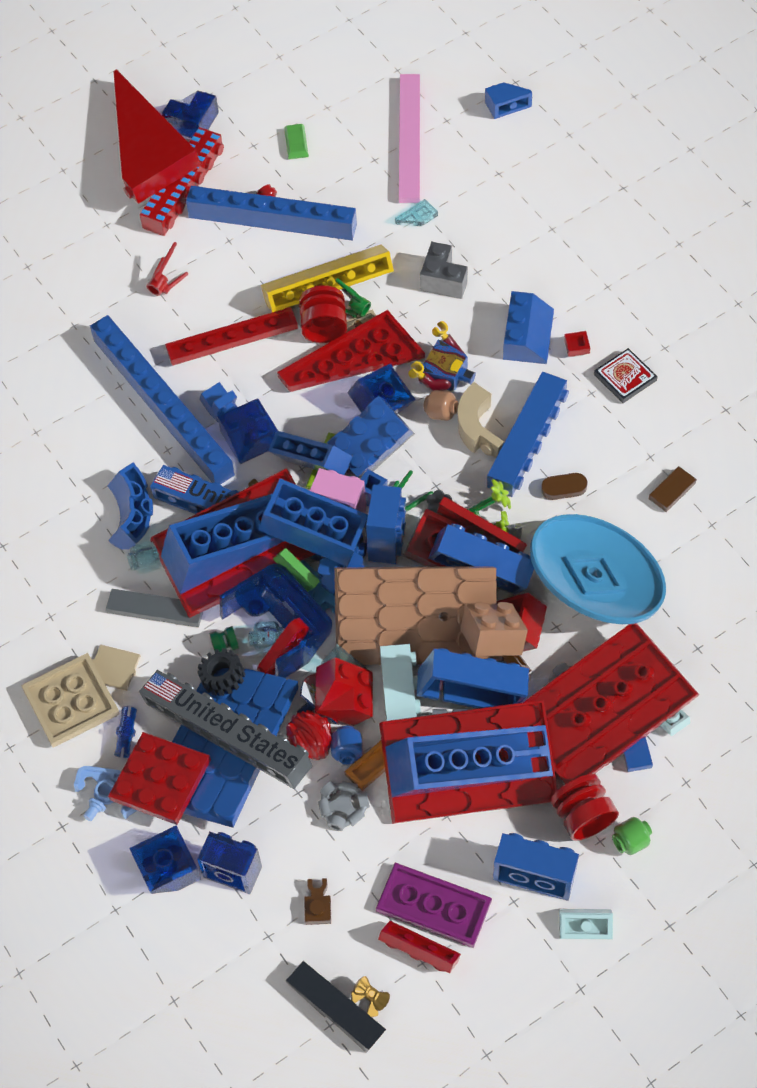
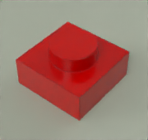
(577, 343)

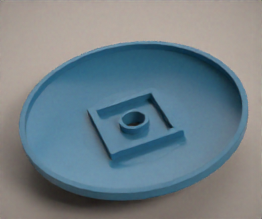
(597, 569)

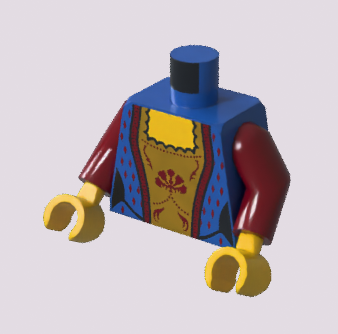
(444, 365)

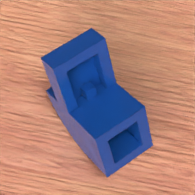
(217, 400)

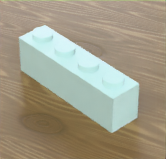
(399, 682)

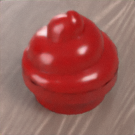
(267, 190)

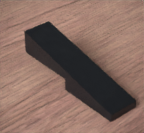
(335, 1006)

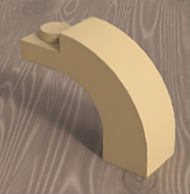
(471, 407)

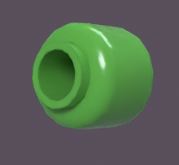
(632, 836)

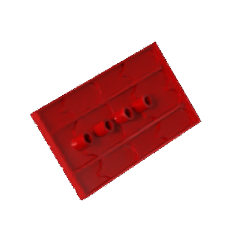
(610, 702)

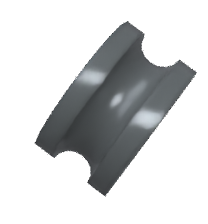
(517, 532)

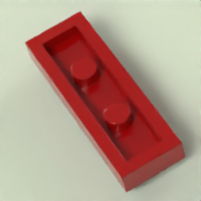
(419, 947)

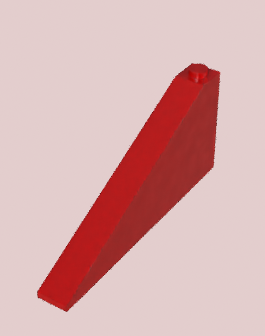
(149, 146)

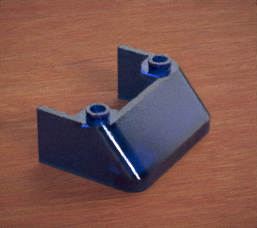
(285, 598)

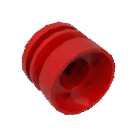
(322, 314)
(584, 807)

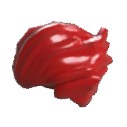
(311, 733)

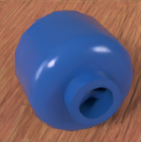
(346, 745)

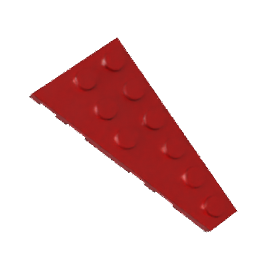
(354, 353)

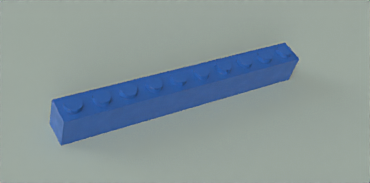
(162, 401)

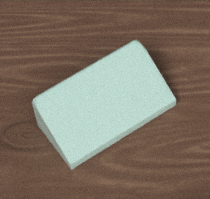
(586, 924)

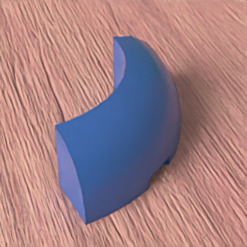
(134, 506)

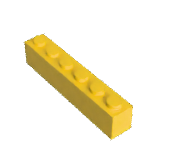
(349, 269)

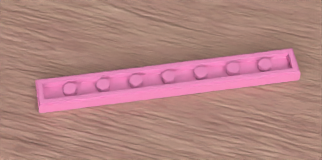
(409, 139)

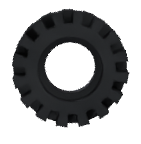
(226, 681)

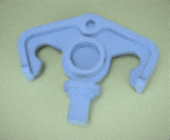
(105, 781)

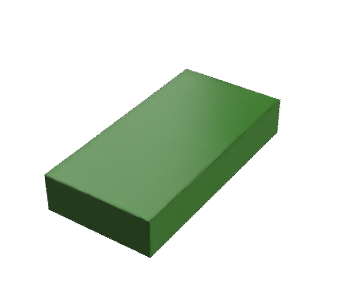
(297, 569)

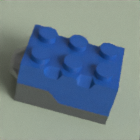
(372, 437)

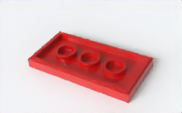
(476, 524)

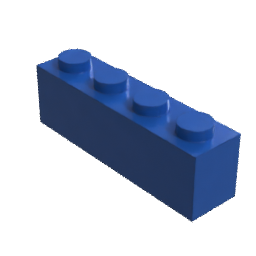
(309, 453)

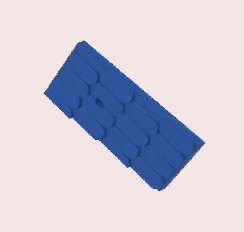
(228, 778)

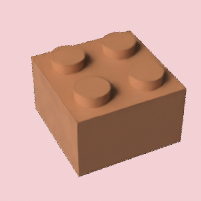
(493, 629)

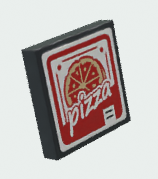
(625, 375)

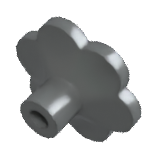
(435, 499)

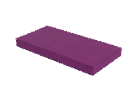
(434, 905)

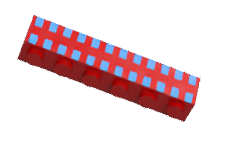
(169, 202)

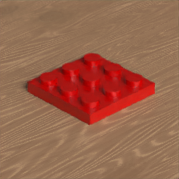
(159, 778)

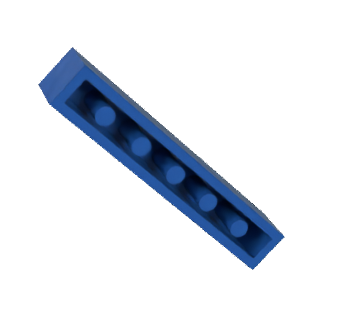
(528, 432)

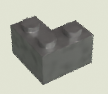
(440, 274)

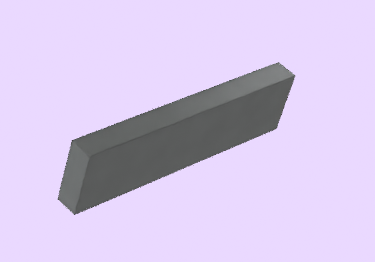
(150, 607)

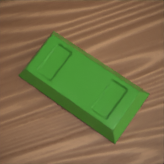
(296, 141)

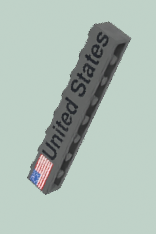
(227, 729)

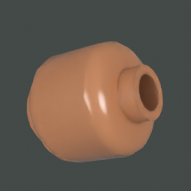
(440, 405)

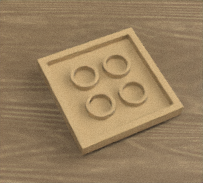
(70, 700)

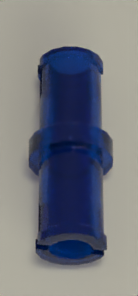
(125, 732)

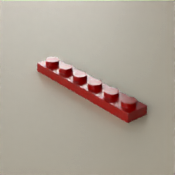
(231, 336)

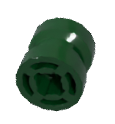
(218, 640)

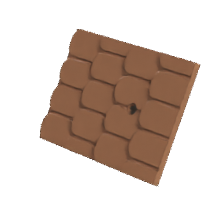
(404, 608)

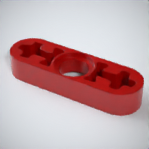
(289, 638)

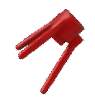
(158, 282)

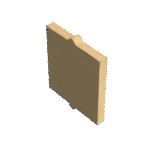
(116, 666)

